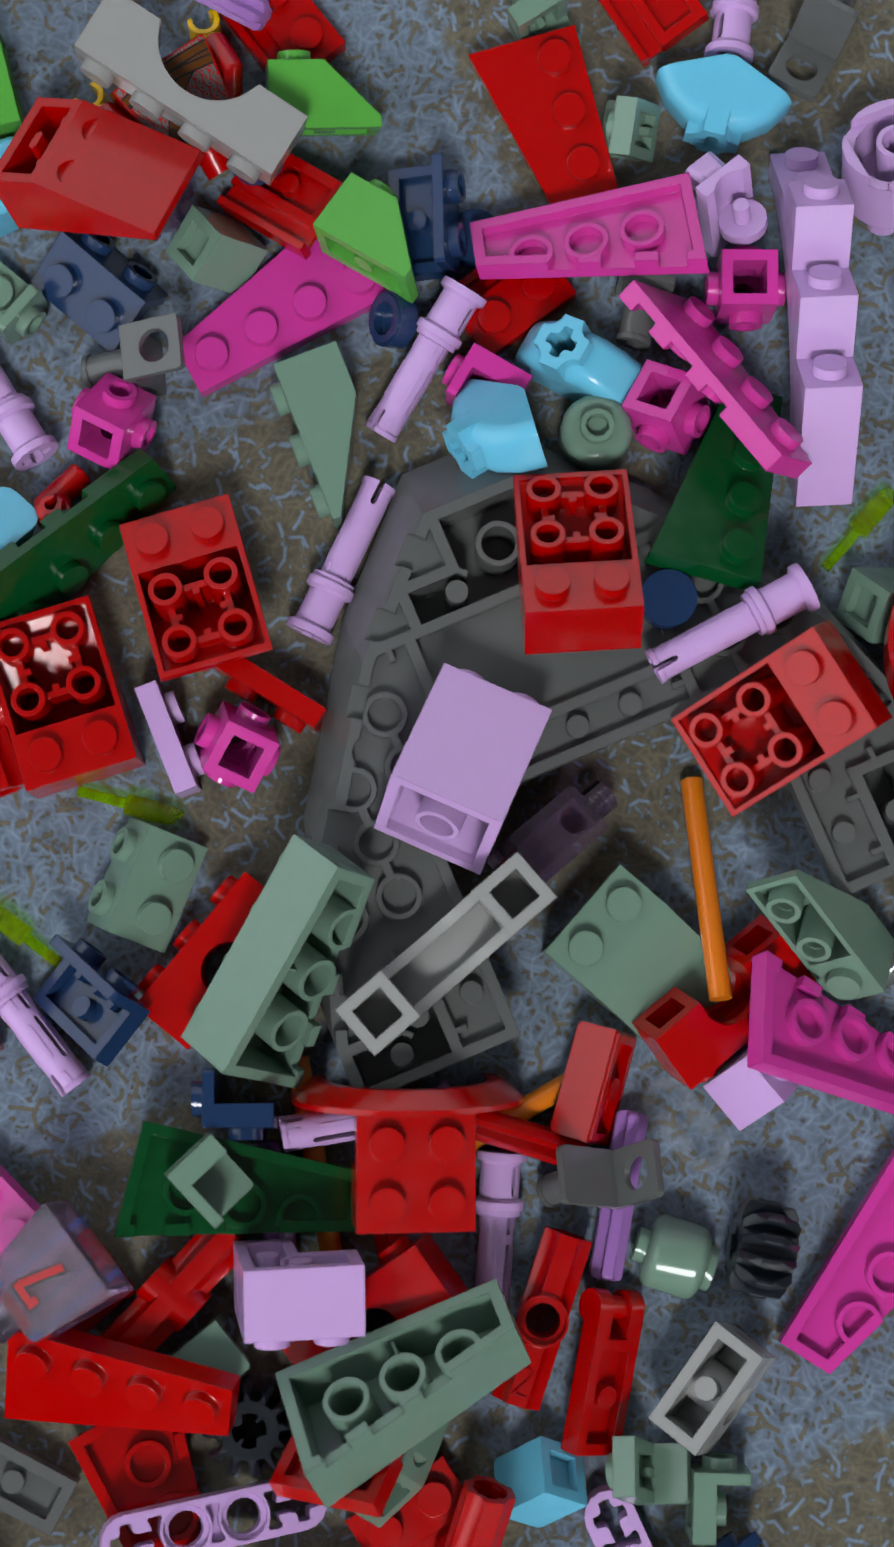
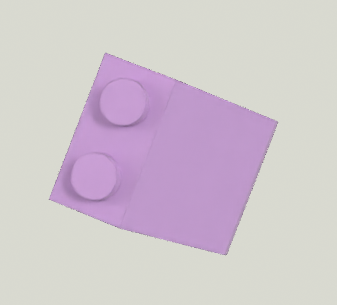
(461, 767)

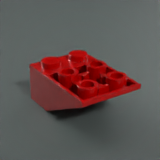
(92, 172)
(577, 562)
(195, 587)
(64, 700)
(781, 717)

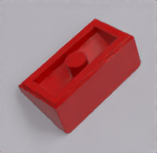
(593, 1083)

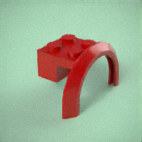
(412, 1150)

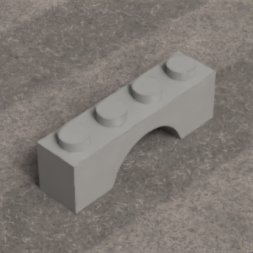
(249, 130)
(445, 953)

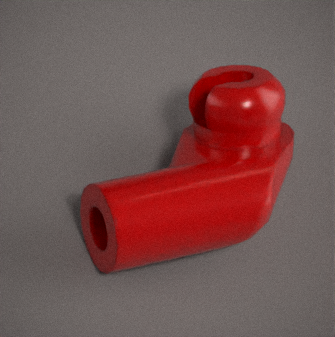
(61, 492)

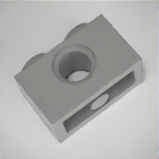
(712, 1388)

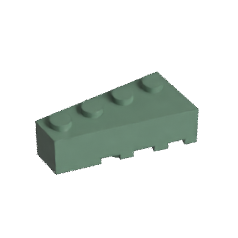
(281, 966)
(397, 1386)

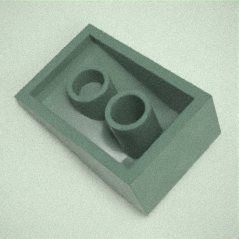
(629, 949)

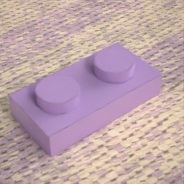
(163, 716)

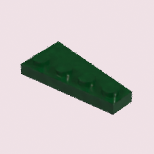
(719, 512)
(79, 539)
(285, 1197)

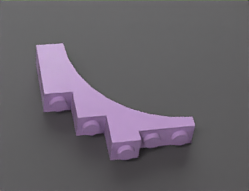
(822, 315)

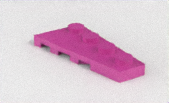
(608, 233)
(274, 315)
(718, 373)
(814, 1040)
(852, 1285)

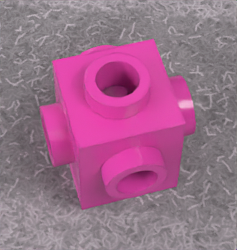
(751, 271)
(666, 409)
(111, 421)
(239, 762)

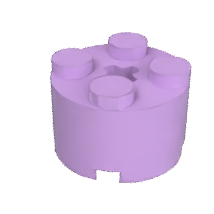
(870, 166)

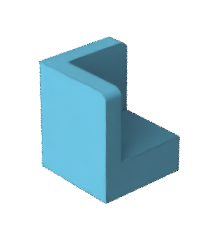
(544, 1481)

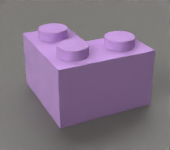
(297, 1295)

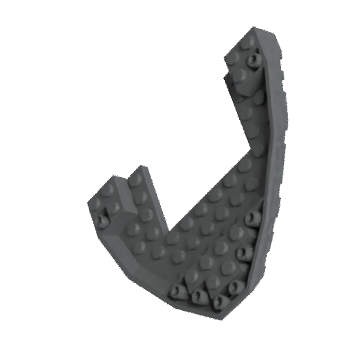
(449, 593)

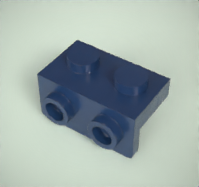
(430, 214)
(97, 285)
(89, 1001)
(241, 1120)

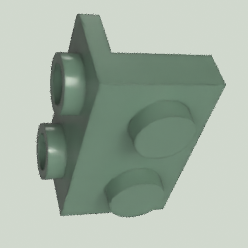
(145, 884)

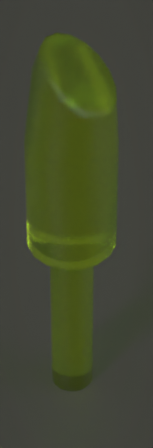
(862, 524)
(135, 806)
(20, 933)

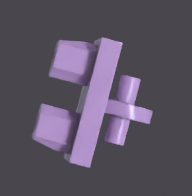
(726, 203)

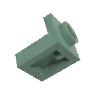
(631, 128)
(20, 306)
(707, 1504)

